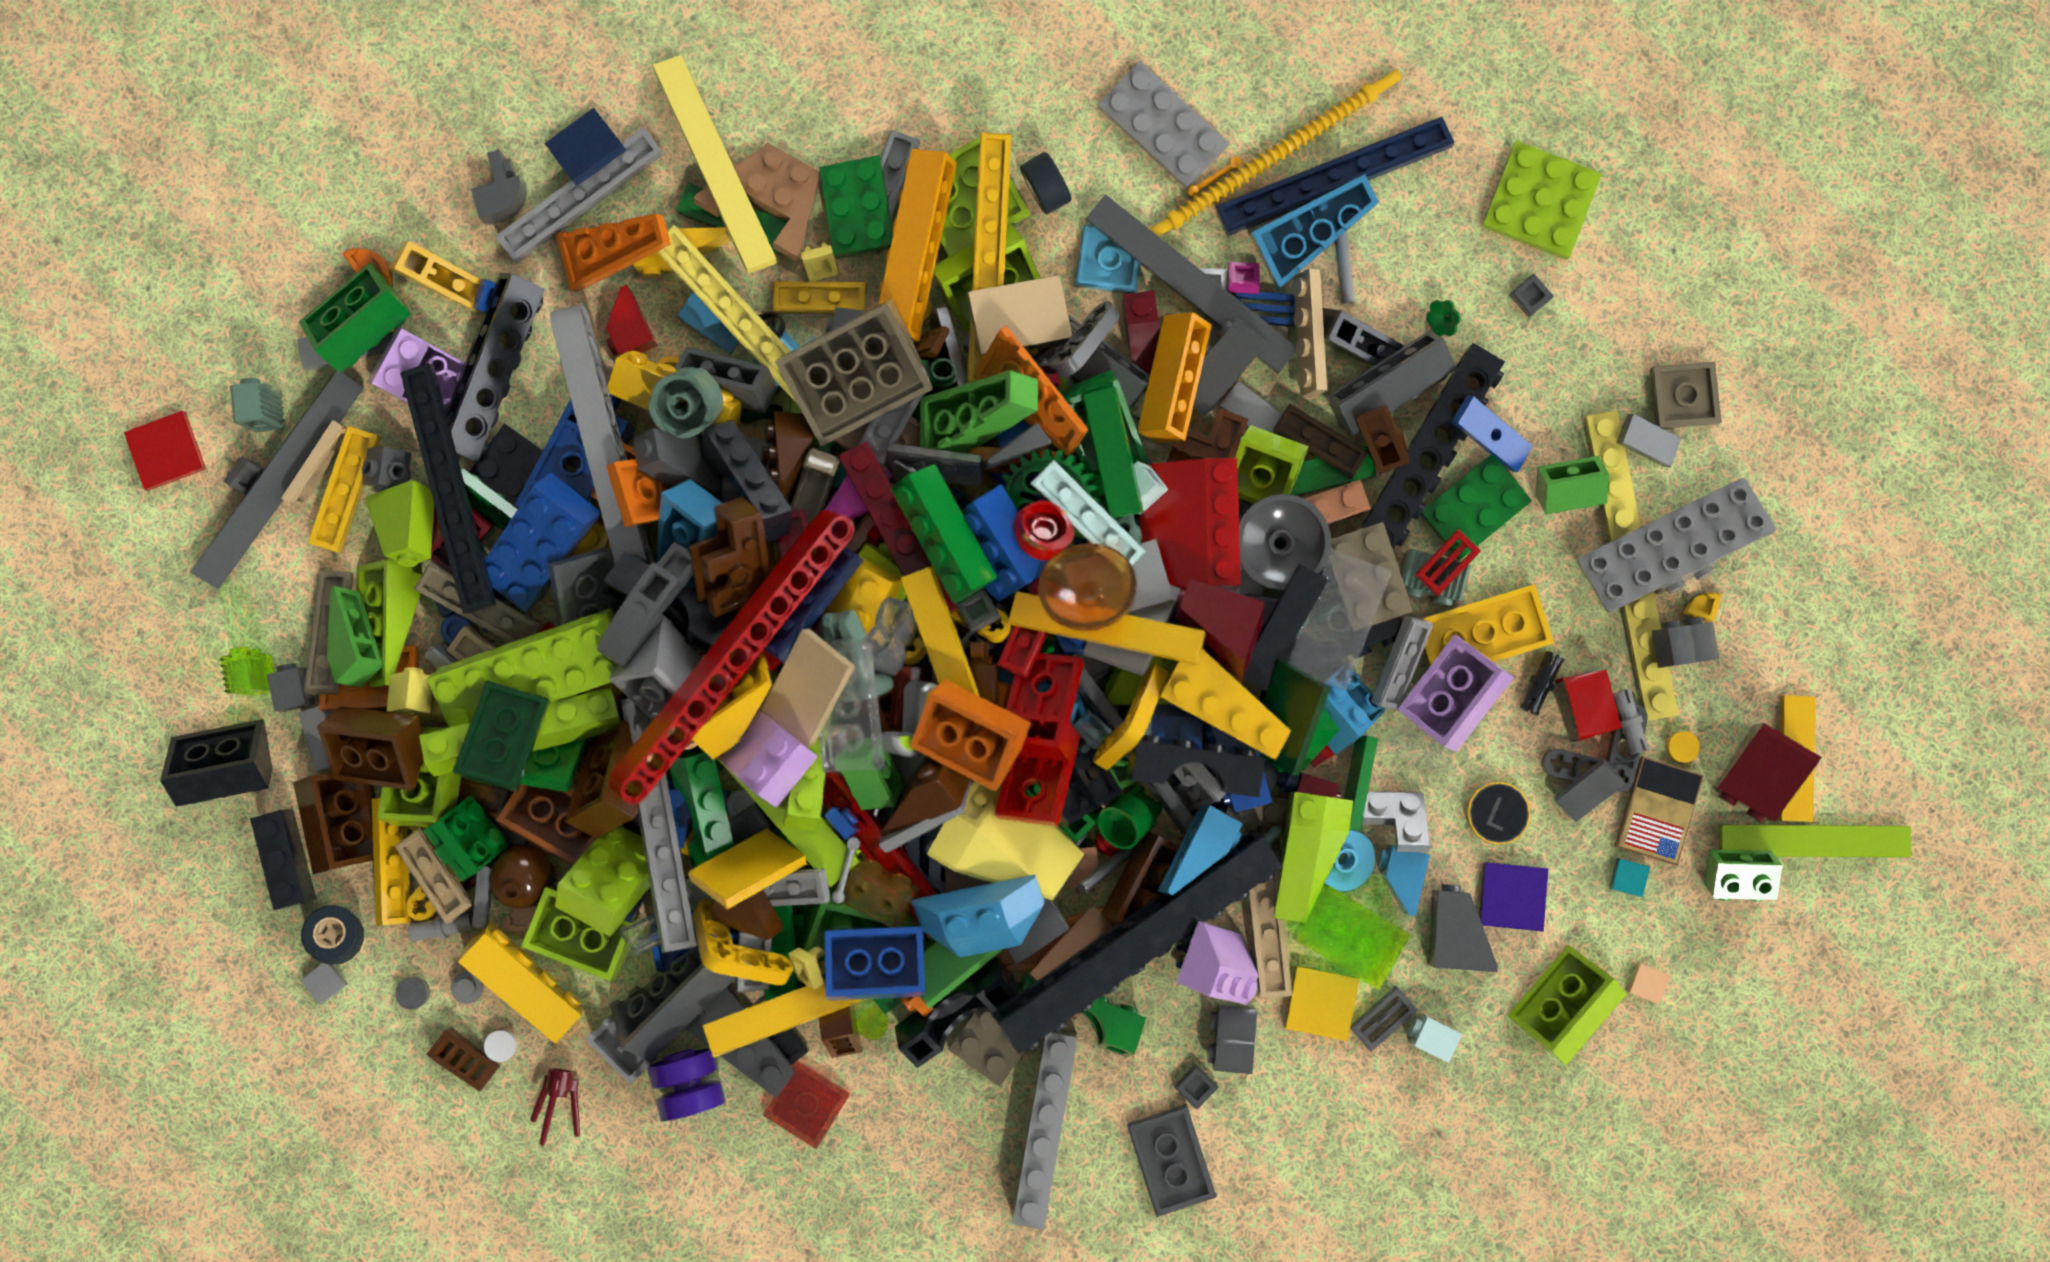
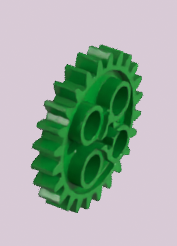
(1020, 480)

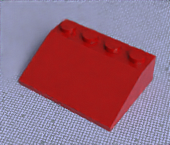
(1197, 522)

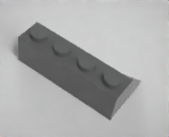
(666, 1004)

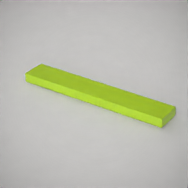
(1818, 840)

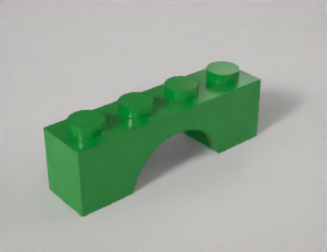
(698, 781)
(1116, 1027)

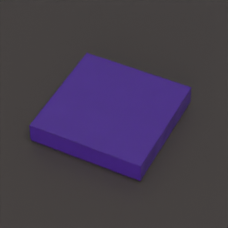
(1513, 896)

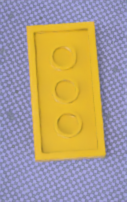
(1494, 626)

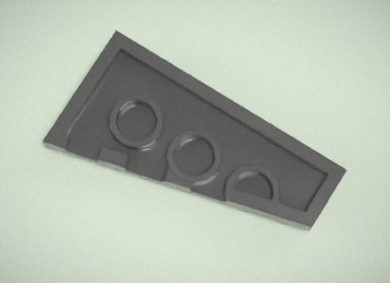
(759, 1060)

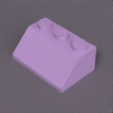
(1455, 693)
(1219, 965)

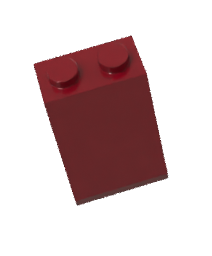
(1229, 623)
(1765, 773)

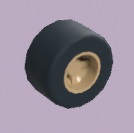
(1045, 183)
(322, 930)

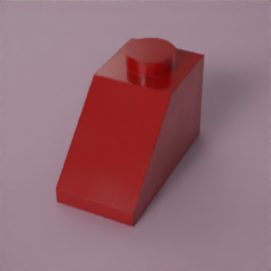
(628, 326)

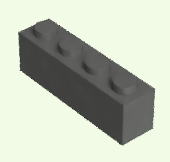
(1130, 376)
(1393, 380)

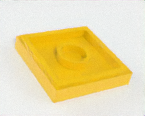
(1321, 1003)

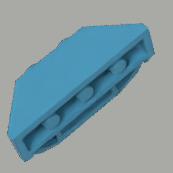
(981, 916)

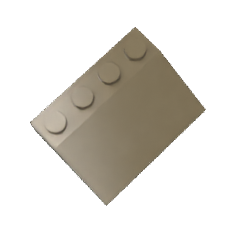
(855, 372)

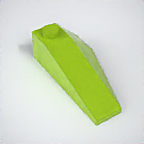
(390, 607)
(1311, 843)

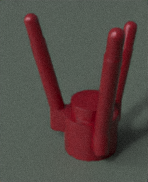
(557, 1084)

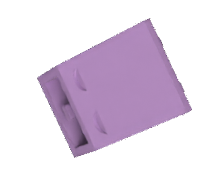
(407, 352)

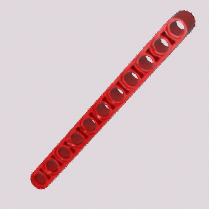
(717, 661)

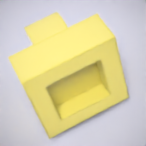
(819, 262)
(806, 966)

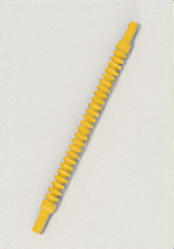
(1367, 94)

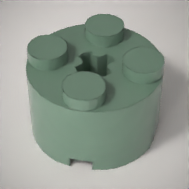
(700, 392)

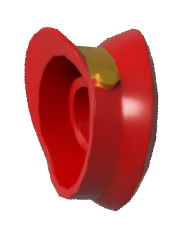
(1042, 530)

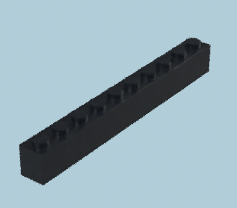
(1133, 944)

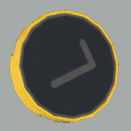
(1498, 813)

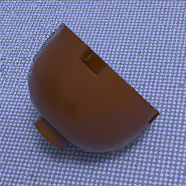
(520, 876)

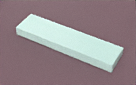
(1085, 512)

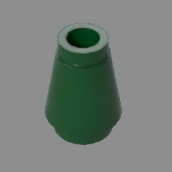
(942, 375)

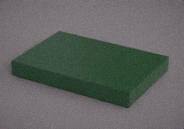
(1298, 704)
(501, 736)

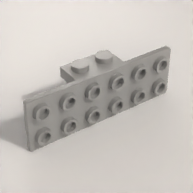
(1676, 546)

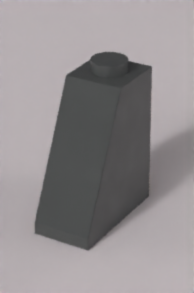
(674, 459)
(1457, 933)

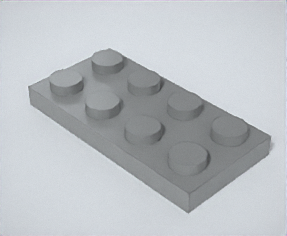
(1163, 125)

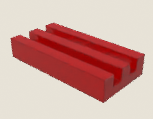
(1429, 582)

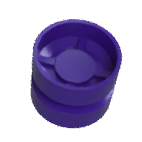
(684, 1075)

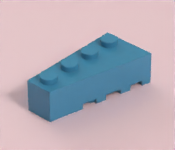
(1305, 233)

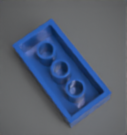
(542, 531)

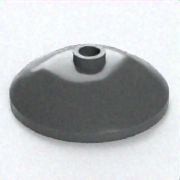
(1300, 526)

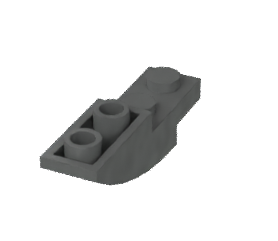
(645, 604)

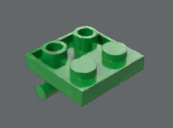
(465, 839)

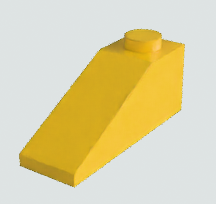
(701, 238)
(435, 274)

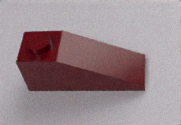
(1141, 328)

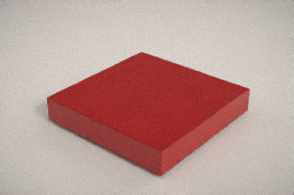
(165, 450)

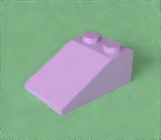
(768, 759)

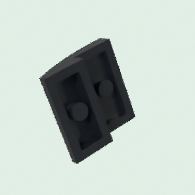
(1088, 787)

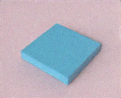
(1105, 265)

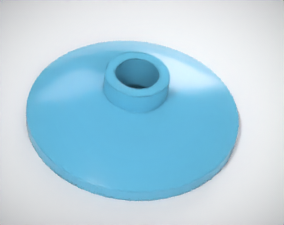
(1357, 863)

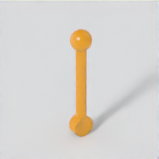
(1193, 190)

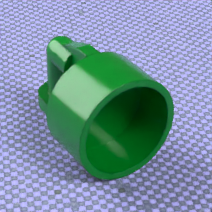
(1128, 818)

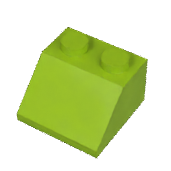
(1267, 464)

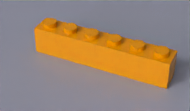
(917, 235)

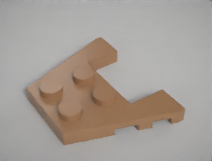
(780, 187)

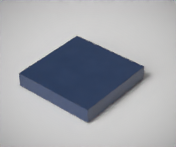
(585, 146)

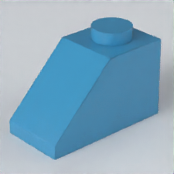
(1404, 876)

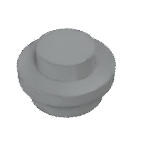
(466, 988)

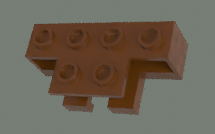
(1221, 443)
(733, 562)

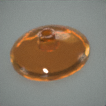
(1084, 573)

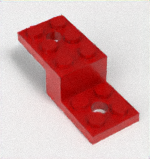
(1049, 744)

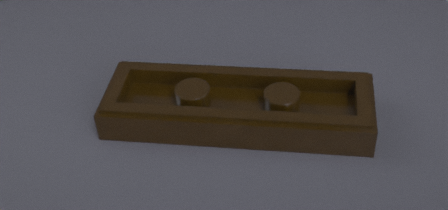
(1322, 441)

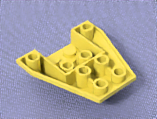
(1004, 849)

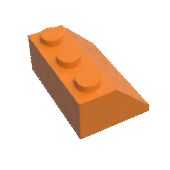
(969, 734)

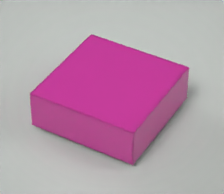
(1243, 277)

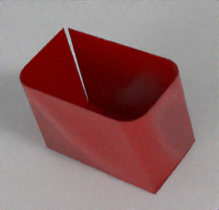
(1592, 703)

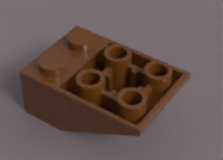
(787, 447)

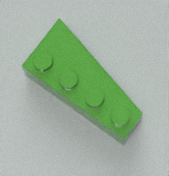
(976, 411)

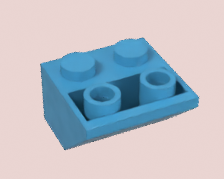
(1351, 712)

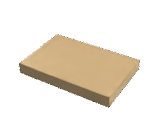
(1030, 309)
(808, 687)

